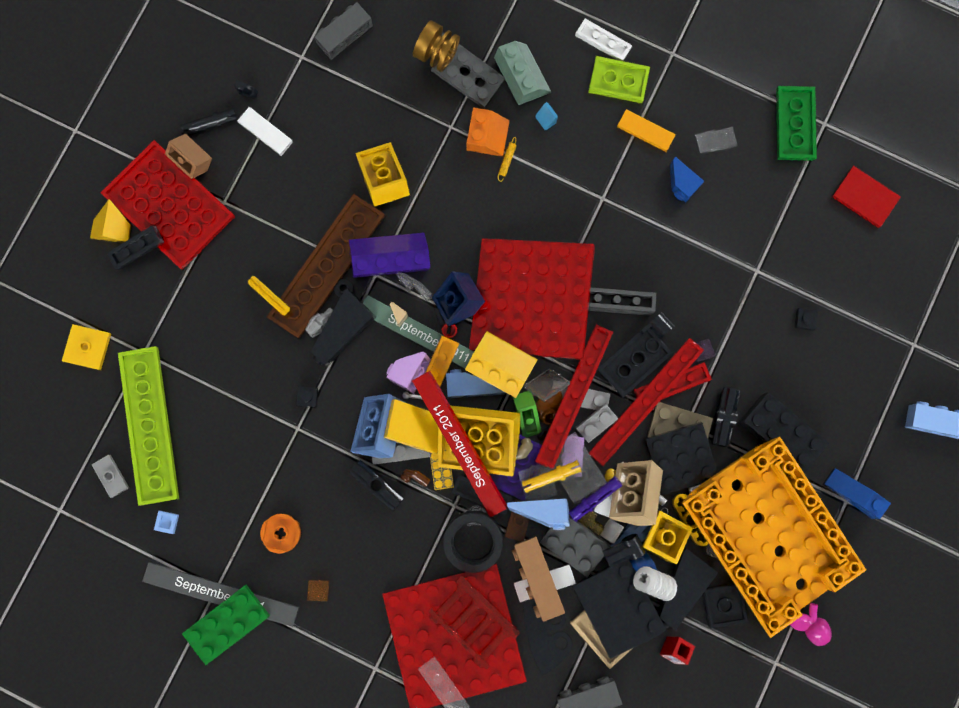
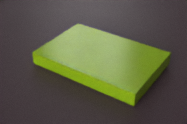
(619, 79)

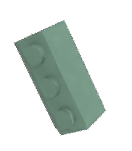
(521, 72)

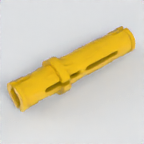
(552, 476)

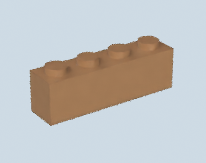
(539, 579)

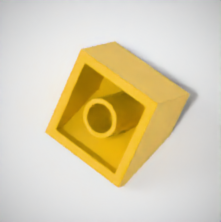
(667, 538)

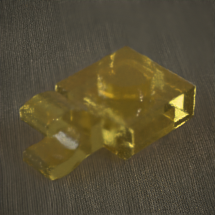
(588, 521)

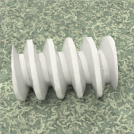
(655, 583)

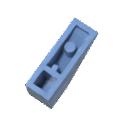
(466, 385)

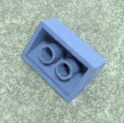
(371, 428)

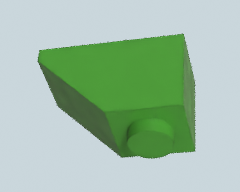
(529, 419)

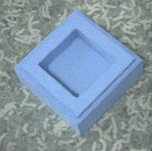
(166, 522)

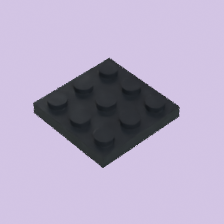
(683, 457)

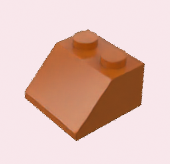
(487, 132)

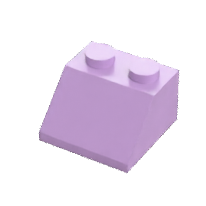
(408, 369)

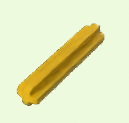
(268, 295)

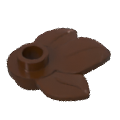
(549, 407)

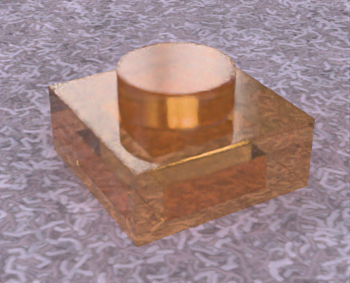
(318, 590)

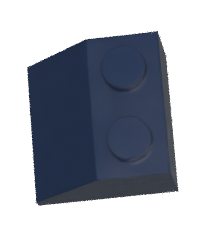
(458, 298)

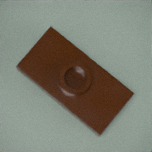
(517, 526)

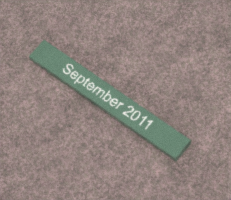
(414, 330)

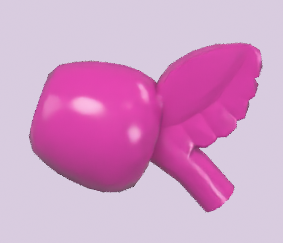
(815, 628)

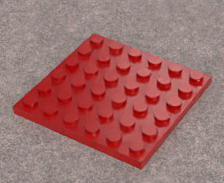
(535, 296)
(420, 639)

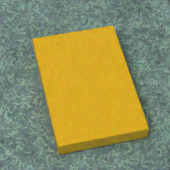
(412, 427)

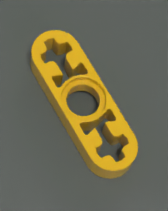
(693, 535)

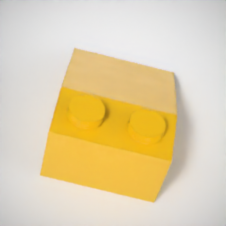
(382, 174)

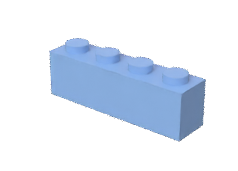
(933, 419)

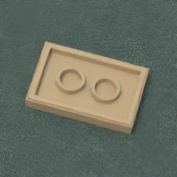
(585, 629)

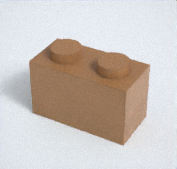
(188, 156)

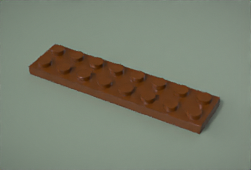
(325, 265)

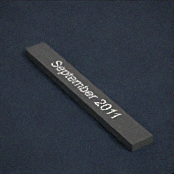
(213, 591)

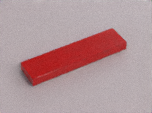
(692, 377)

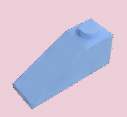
(547, 512)

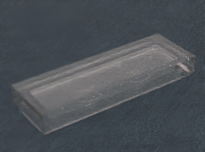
(442, 685)

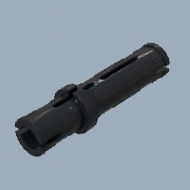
(216, 119)

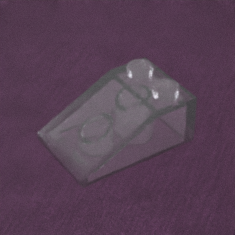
(582, 483)

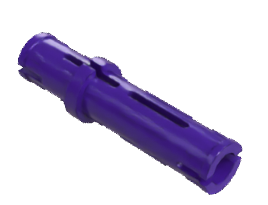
(589, 503)

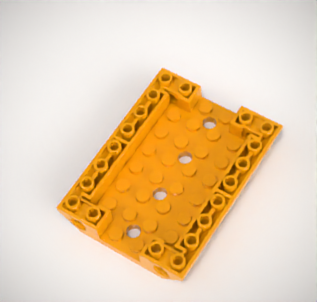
(790, 518)

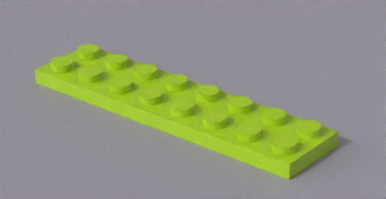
(148, 426)

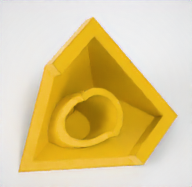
(110, 225)

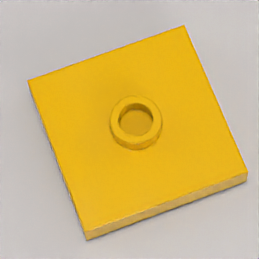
(86, 347)

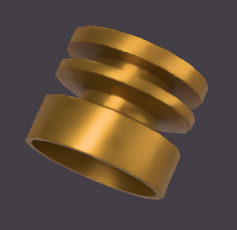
(439, 47)

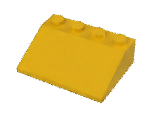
(492, 435)

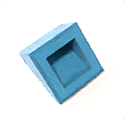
(546, 116)

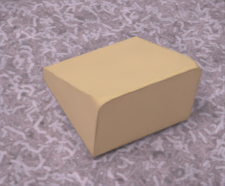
(399, 313)

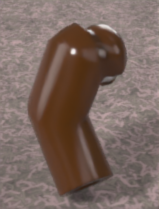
(416, 475)

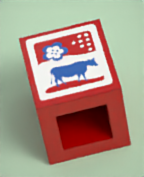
(677, 650)

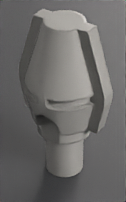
(318, 322)

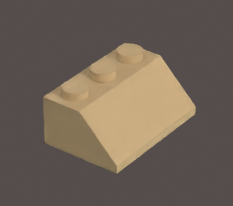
(639, 496)

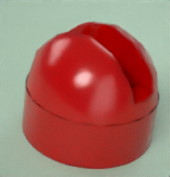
(453, 330)

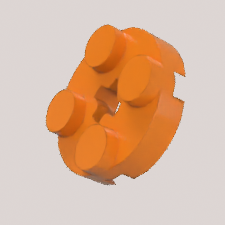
(270, 538)

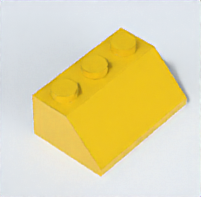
(501, 364)

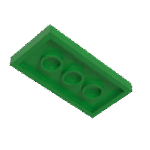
(796, 123)
(225, 624)

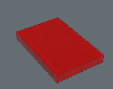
(866, 197)

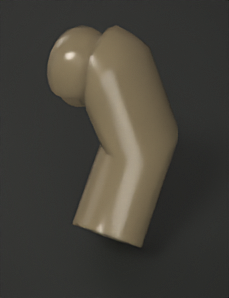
(525, 449)

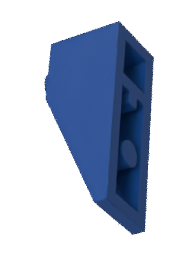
(857, 494)

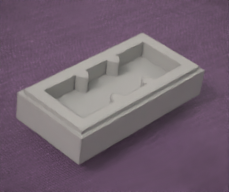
(110, 476)

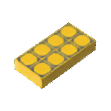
(441, 476)

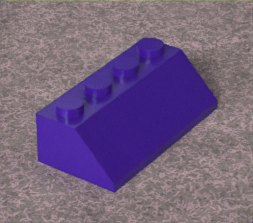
(389, 255)

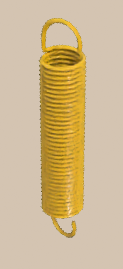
(507, 159)

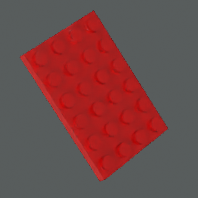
(163, 196)

